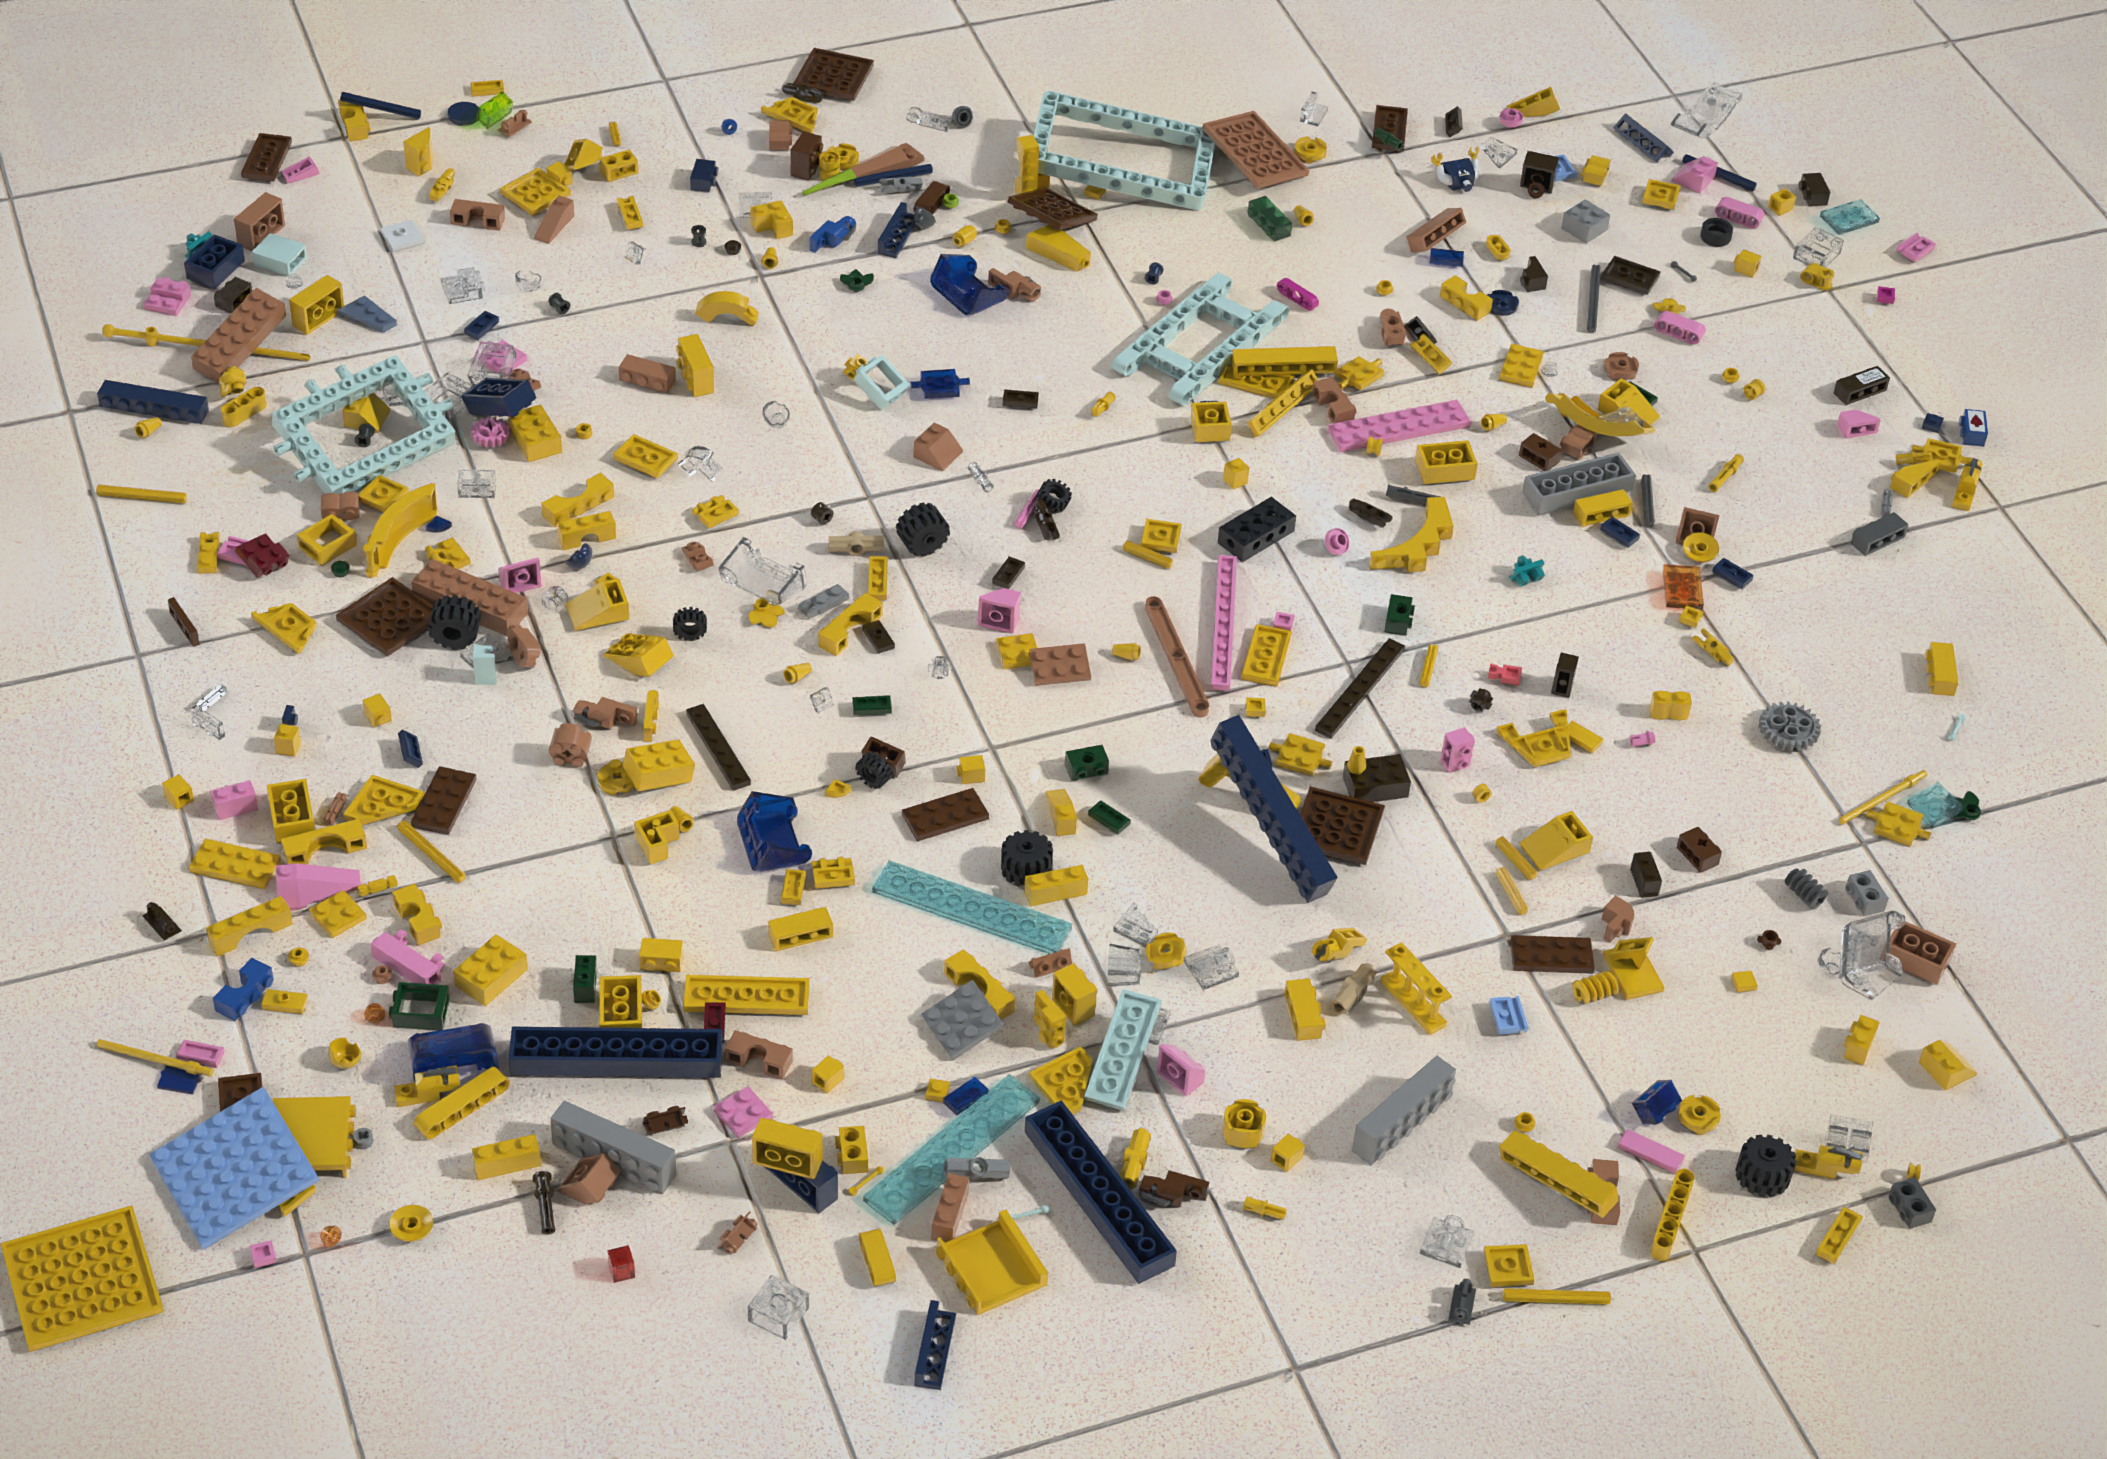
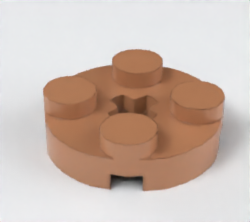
(1626, 371)

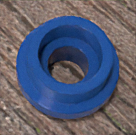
(725, 125)

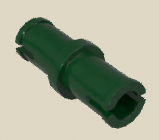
(1388, 139)

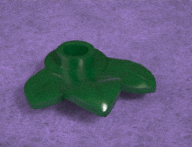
(856, 281)
(1970, 807)

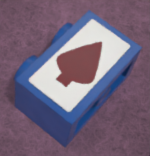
(1973, 427)

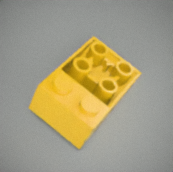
(1624, 395)
(599, 605)
(640, 653)
(1558, 841)

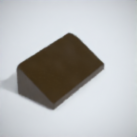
(1416, 328)

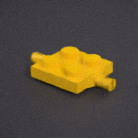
(1359, 373)
(1946, 452)
(1300, 754)
(1898, 823)

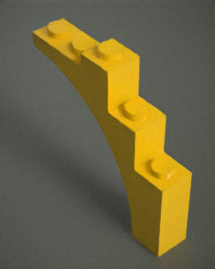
(1425, 543)

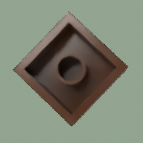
(805, 155)

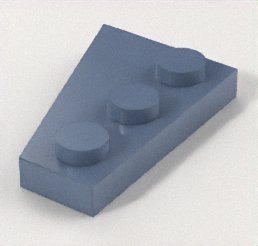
(369, 313)

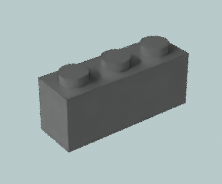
(1879, 533)

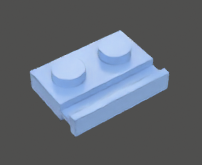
(1508, 1015)

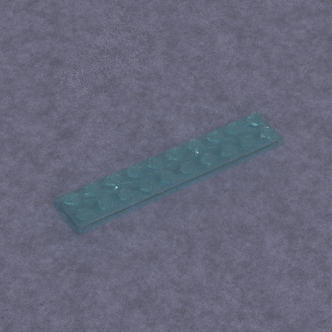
(972, 908)
(962, 1138)

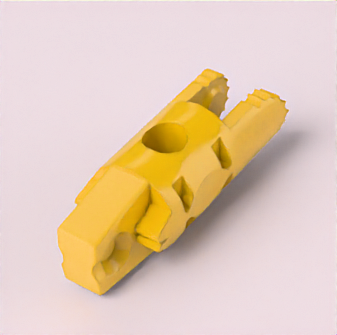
(442, 185)
(1714, 647)

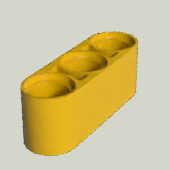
(243, 407)
(877, 1257)

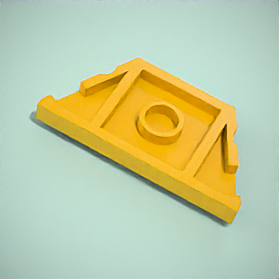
(795, 111)
(287, 624)

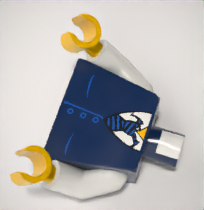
(1458, 173)

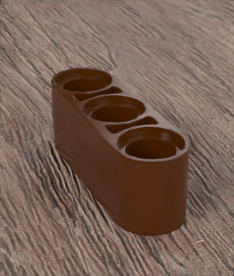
(932, 197)

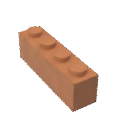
(1436, 229)

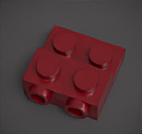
(262, 555)

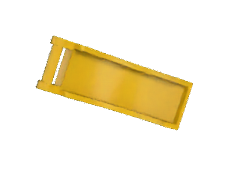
(1587, 417)
(398, 522)

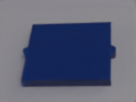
(178, 1080)

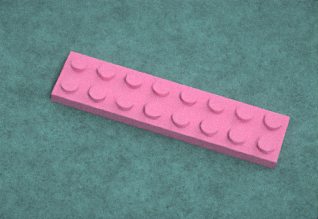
(1399, 425)

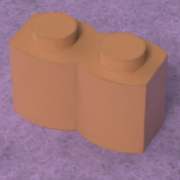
(779, 135)
(1578, 441)
(341, 505)

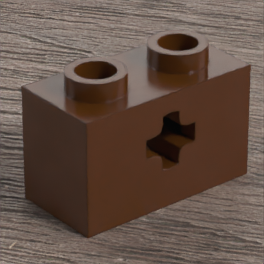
(1540, 452)
(892, 754)
(1699, 849)

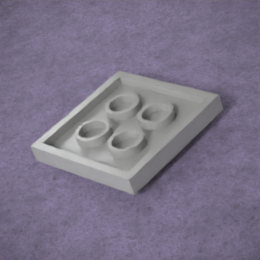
(962, 1020)

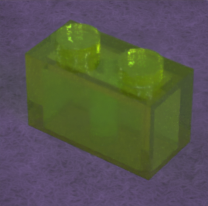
(494, 110)

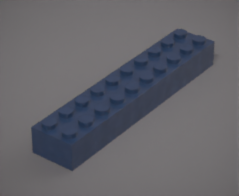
(1273, 809)
(615, 1052)
(1100, 1192)

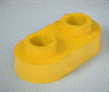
(1498, 247)

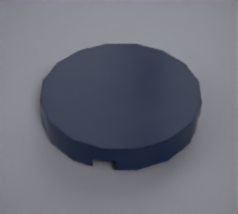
(463, 113)
(1503, 302)

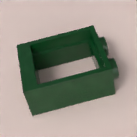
(420, 992)

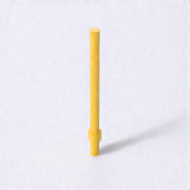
(1908, 782)
(191, 1067)

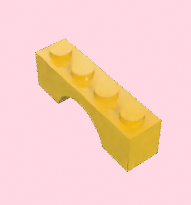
(1029, 158)
(561, 509)
(863, 611)
(345, 835)
(227, 933)
(963, 968)

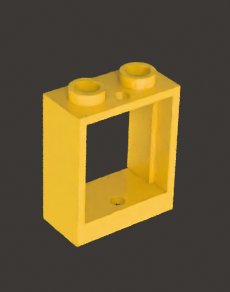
(325, 554)

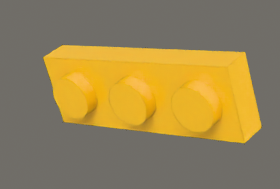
(878, 577)
(1839, 1235)

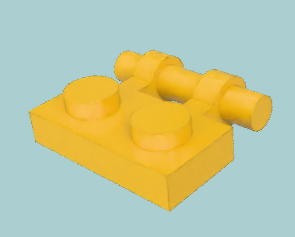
(715, 511)
(452, 553)
(833, 872)

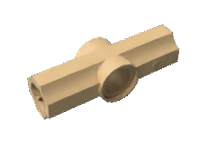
(855, 543)
(1353, 988)

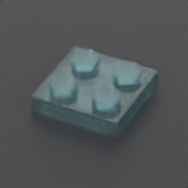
(1935, 804)

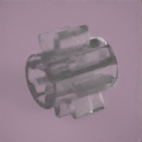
(939, 667)

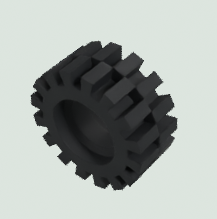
(1057, 489)
(689, 616)
(873, 770)

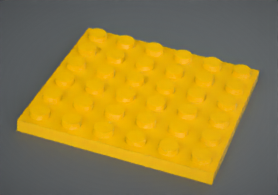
(81, 1278)

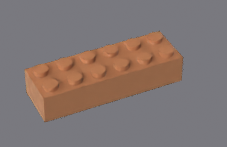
(239, 335)
(497, 605)

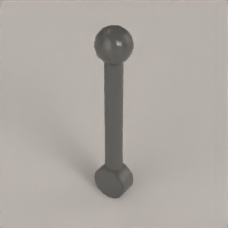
(1674, 264)

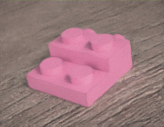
(167, 296)

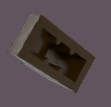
(1534, 276)

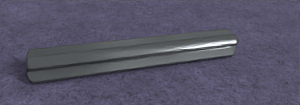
(1647, 496)

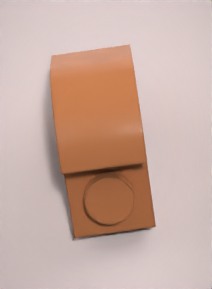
(1619, 918)

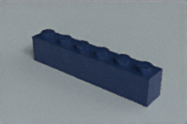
(153, 401)

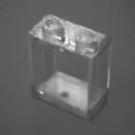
(1807, 255)
(486, 349)
(452, 384)

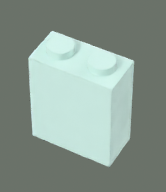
(279, 254)

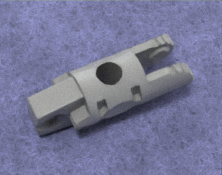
(901, 184)

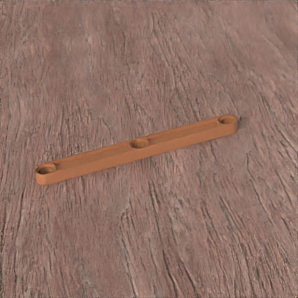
(1181, 666)

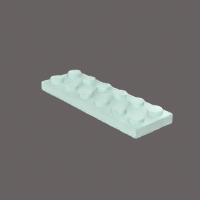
(1123, 1049)

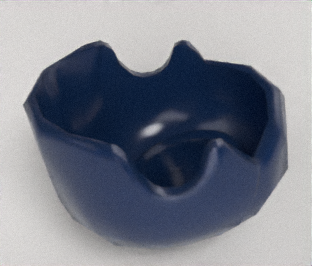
(580, 558)

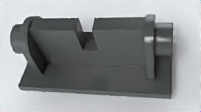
(1462, 1302)

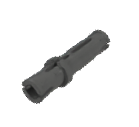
(1407, 494)

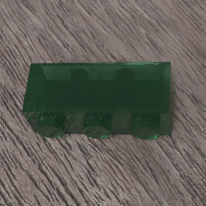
(1269, 218)

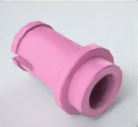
(1642, 739)

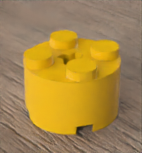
(1244, 1124)

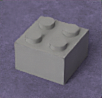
(1585, 221)

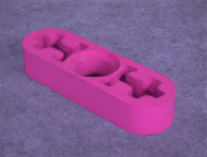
(1306, 300)

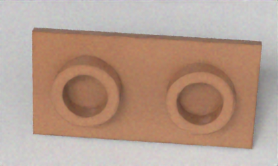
(515, 123)
(1051, 962)
(743, 1227)

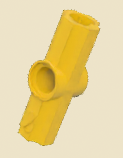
(1135, 1157)

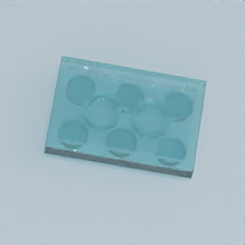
(1849, 216)

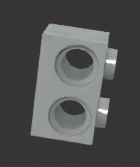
(1866, 893)

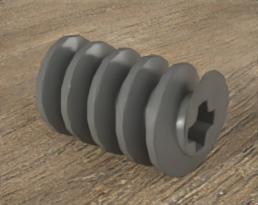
(1806, 887)

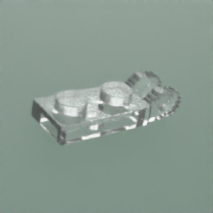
(929, 119)

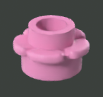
(1164, 297)

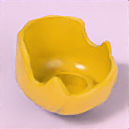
(344, 1054)

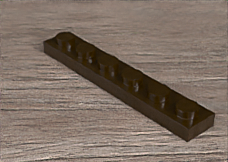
(718, 747)

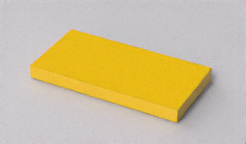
(1263, 385)
(1266, 655)

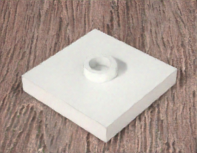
(402, 235)

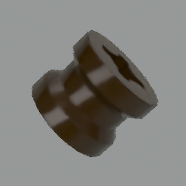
(822, 513)

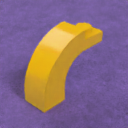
(726, 302)

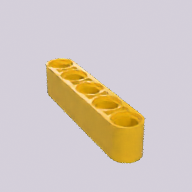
(461, 1103)
(1672, 1214)

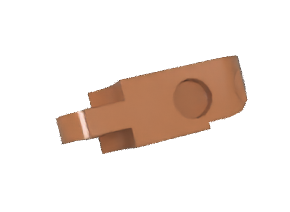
(1392, 327)
(523, 646)

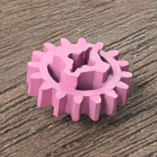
(490, 432)

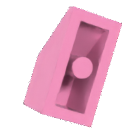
(1857, 423)

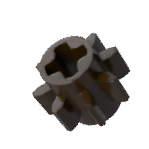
(1481, 700)

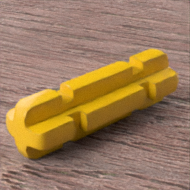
(614, 132)
(377, 885)

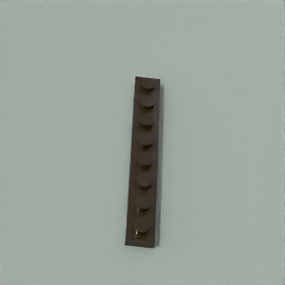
(1359, 688)

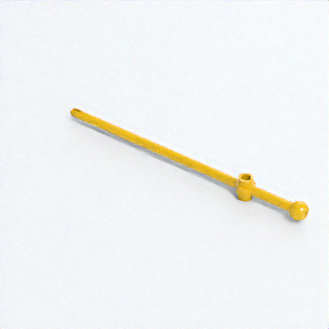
(152, 337)

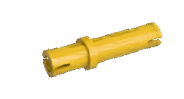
(1729, 469)

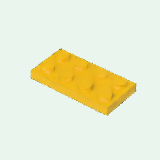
(234, 863)

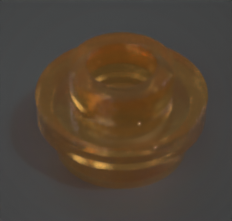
(374, 1013)
(330, 1235)

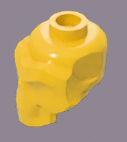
(232, 381)

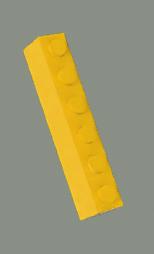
(1284, 360)
(1559, 1173)

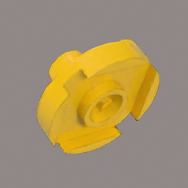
(1310, 149)
(847, 153)
(607, 782)
(1173, 957)
(1697, 1123)

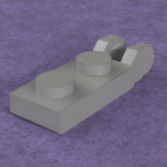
(824, 601)

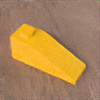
(1537, 104)
(1913, 477)
(1062, 812)

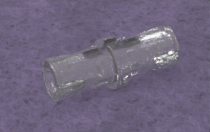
(980, 477)

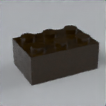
(1380, 781)

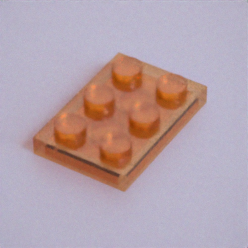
(1682, 586)

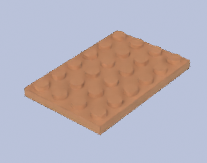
(1255, 149)

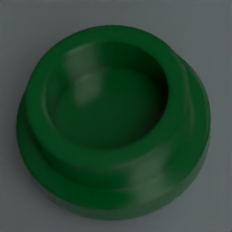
(340, 568)

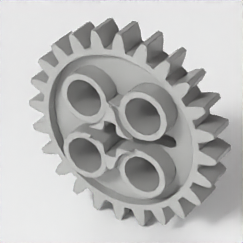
(1789, 726)

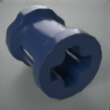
(1154, 272)

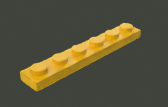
(1282, 403)

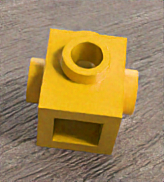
(853, 364)

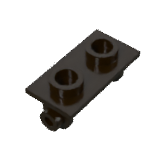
(160, 921)

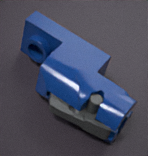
(833, 233)

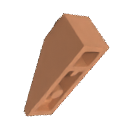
(556, 218)

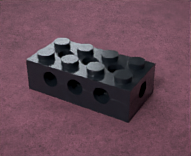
(1256, 529)

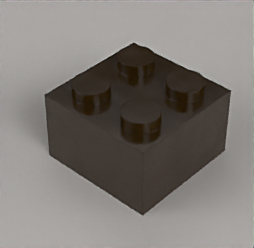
(1541, 169)

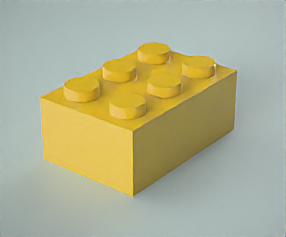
(316, 304)
(695, 365)
(535, 433)
(1446, 462)
(658, 765)
(290, 808)
(490, 970)
(620, 1001)
(787, 1148)

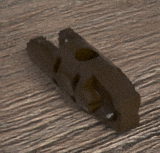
(803, 92)
(1369, 512)
(1045, 520)

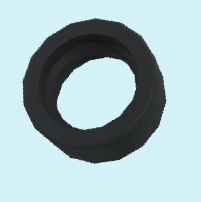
(1717, 224)

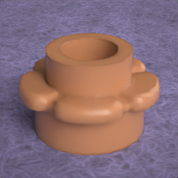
(382, 974)

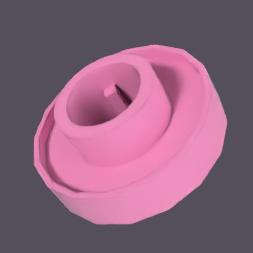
(1511, 118)
(1336, 541)

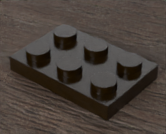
(1631, 275)

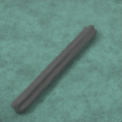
(1593, 298)

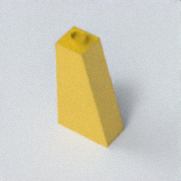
(1058, 247)

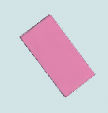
(199, 1052)

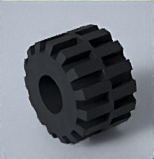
(922, 529)
(454, 622)
(1025, 855)
(1765, 1165)

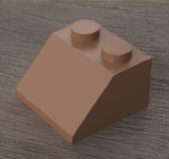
(937, 447)
(590, 1179)

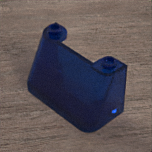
(957, 282)
(769, 834)
(453, 1047)

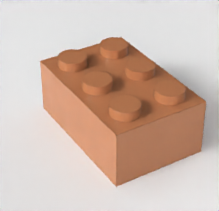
(259, 220)
(1921, 952)

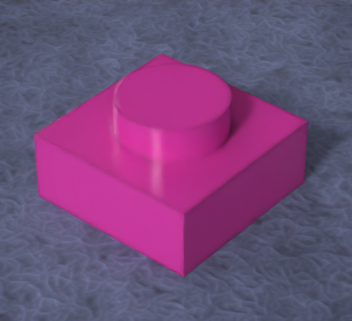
(1886, 295)

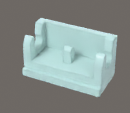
(484, 666)

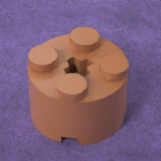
(570, 745)

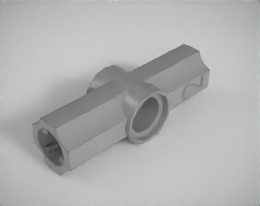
(989, 1167)

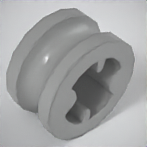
(362, 1133)

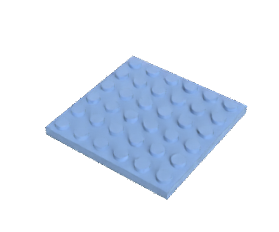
(233, 1167)

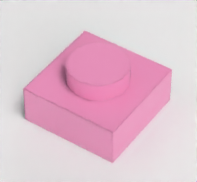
(1283, 621)
(263, 1254)

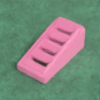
(304, 168)

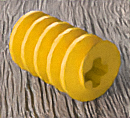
(1595, 986)

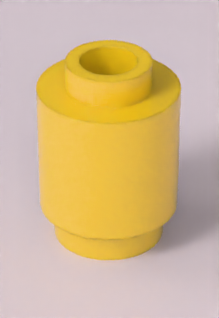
(964, 235)

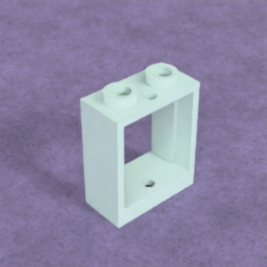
(872, 390)

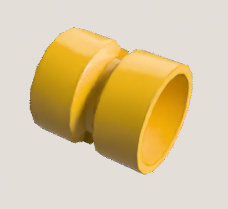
(829, 164)

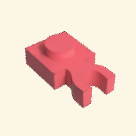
(1507, 674)

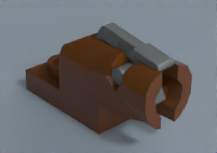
(1173, 1188)

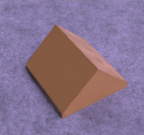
(1696, 522)

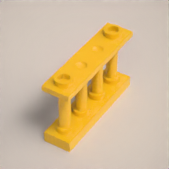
(1408, 996)

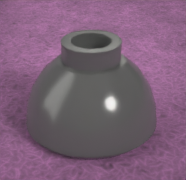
(962, 116)
(923, 219)

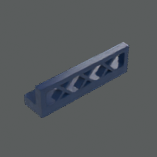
(1654, 142)
(892, 232)
(927, 1343)

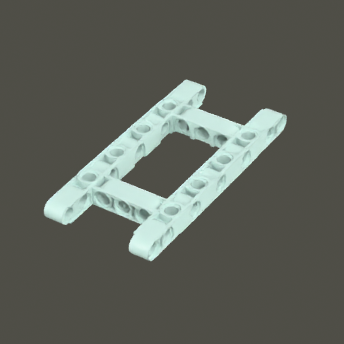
(1192, 376)

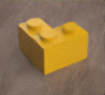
(772, 216)
(655, 834)

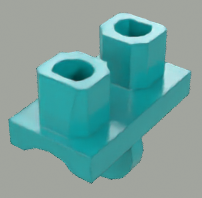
(195, 242)
(1524, 568)

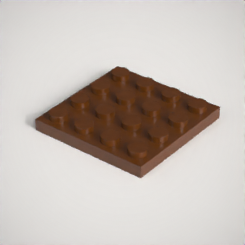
(835, 73)
(1052, 208)
(387, 616)
(1342, 823)

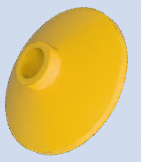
(1701, 547)
(411, 1216)

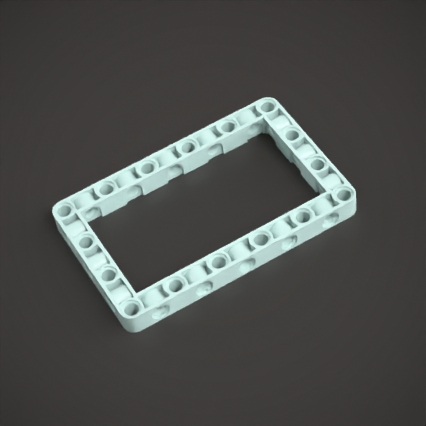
(1118, 179)

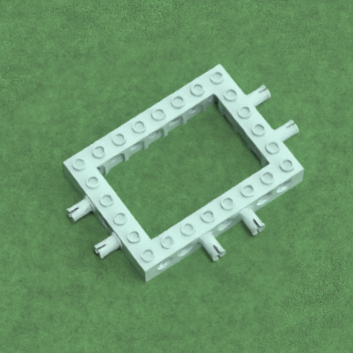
(293, 418)

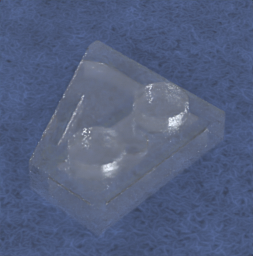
(1498, 151)
(1623, 415)
(500, 652)
(1136, 926)

